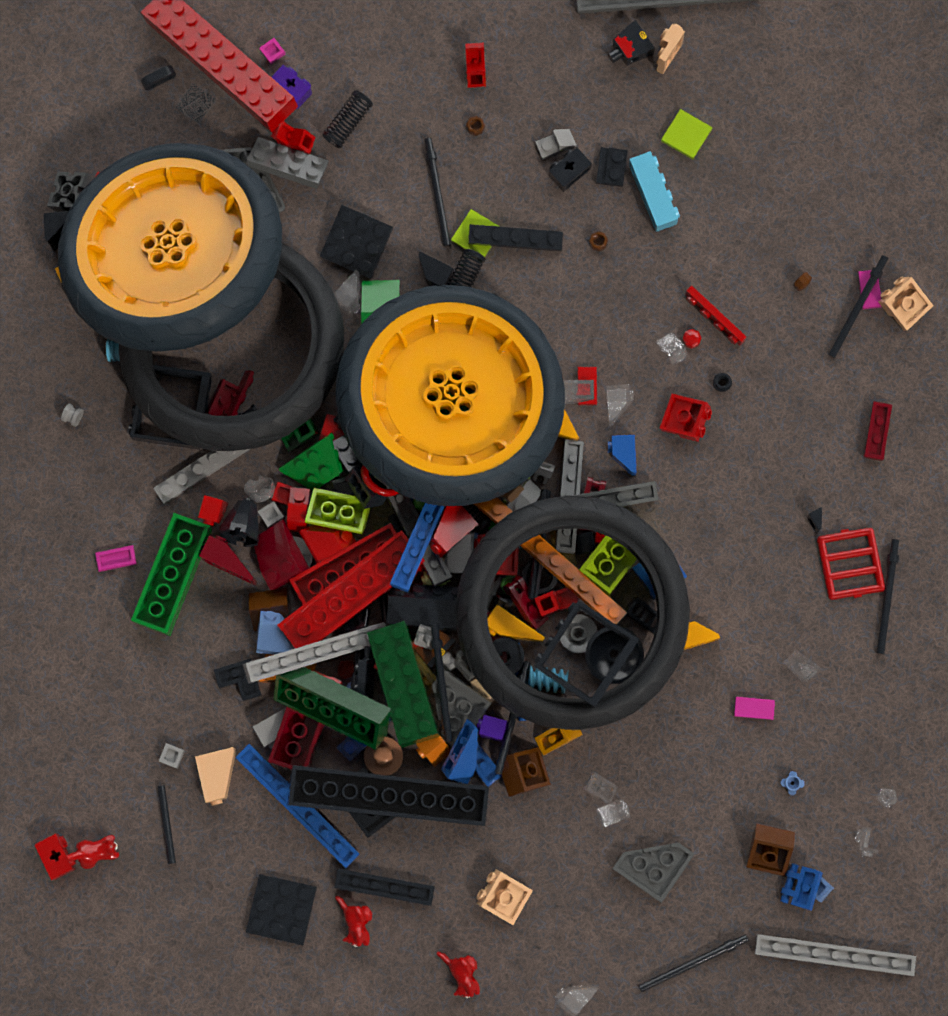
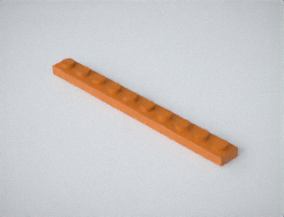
(559, 566)

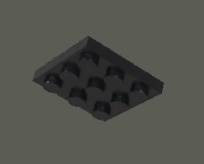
(356, 241)
(281, 909)

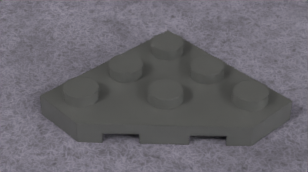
(462, 702)
(654, 868)

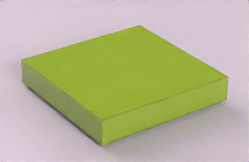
(686, 134)
(461, 236)

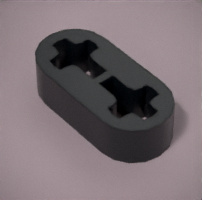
(158, 77)

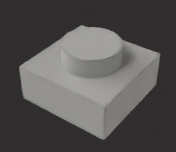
(271, 514)
(171, 755)

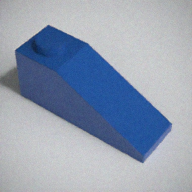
(462, 758)

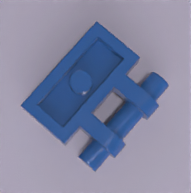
(805, 889)

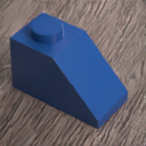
(624, 452)

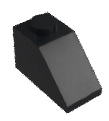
(434, 270)

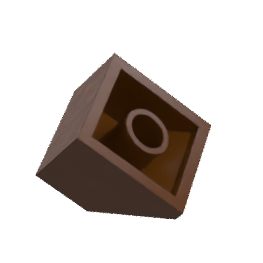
(524, 772)
(770, 849)

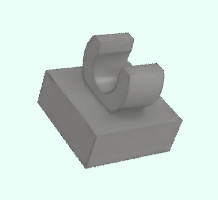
(545, 470)
(423, 637)

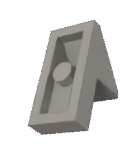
(556, 143)

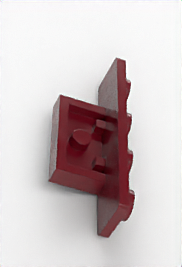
(229, 396)

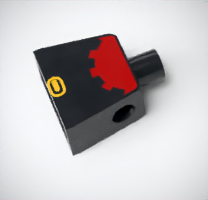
(631, 45)

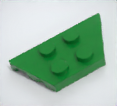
(314, 465)

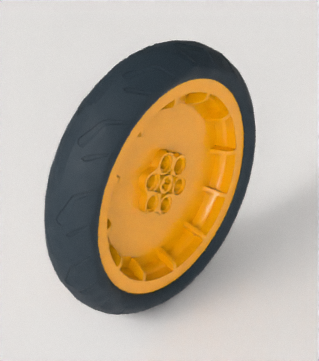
(170, 303)
(461, 454)

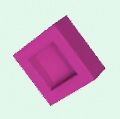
(272, 51)

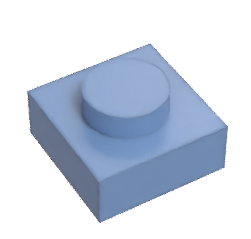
(823, 890)

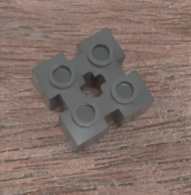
(67, 190)

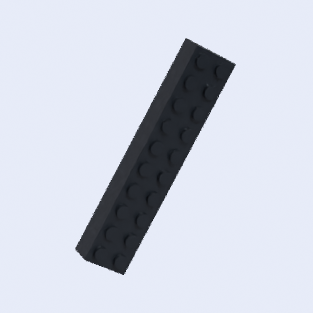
(388, 795)

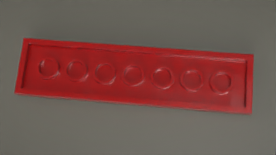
(345, 595)

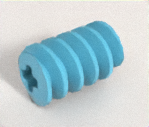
(540, 679)

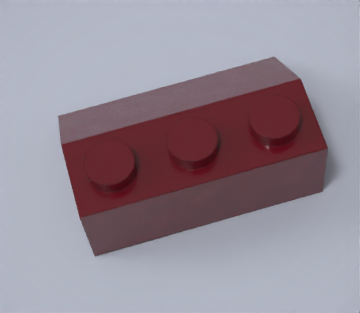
(296, 740)

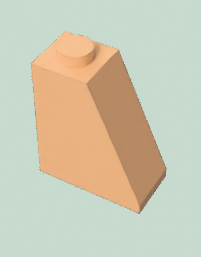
(215, 774)

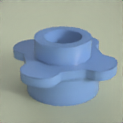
(797, 783)

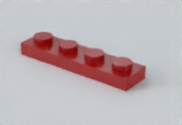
(710, 311)

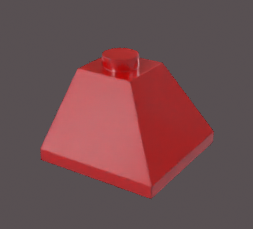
(326, 541)

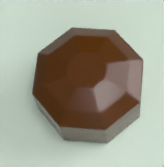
(475, 125)
(598, 241)
(803, 281)

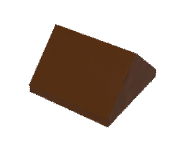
(270, 600)

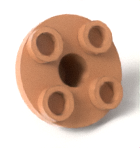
(385, 759)

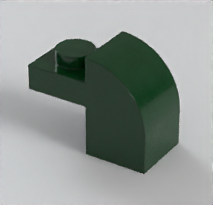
(303, 434)

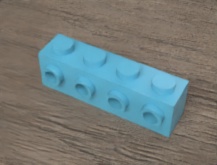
(653, 191)

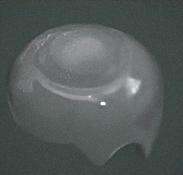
(266, 490)

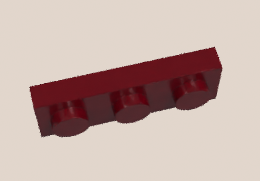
(877, 431)

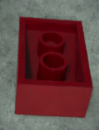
(220, 555)
(279, 556)

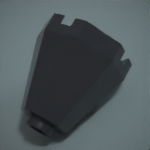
(241, 524)

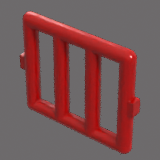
(871, 550)

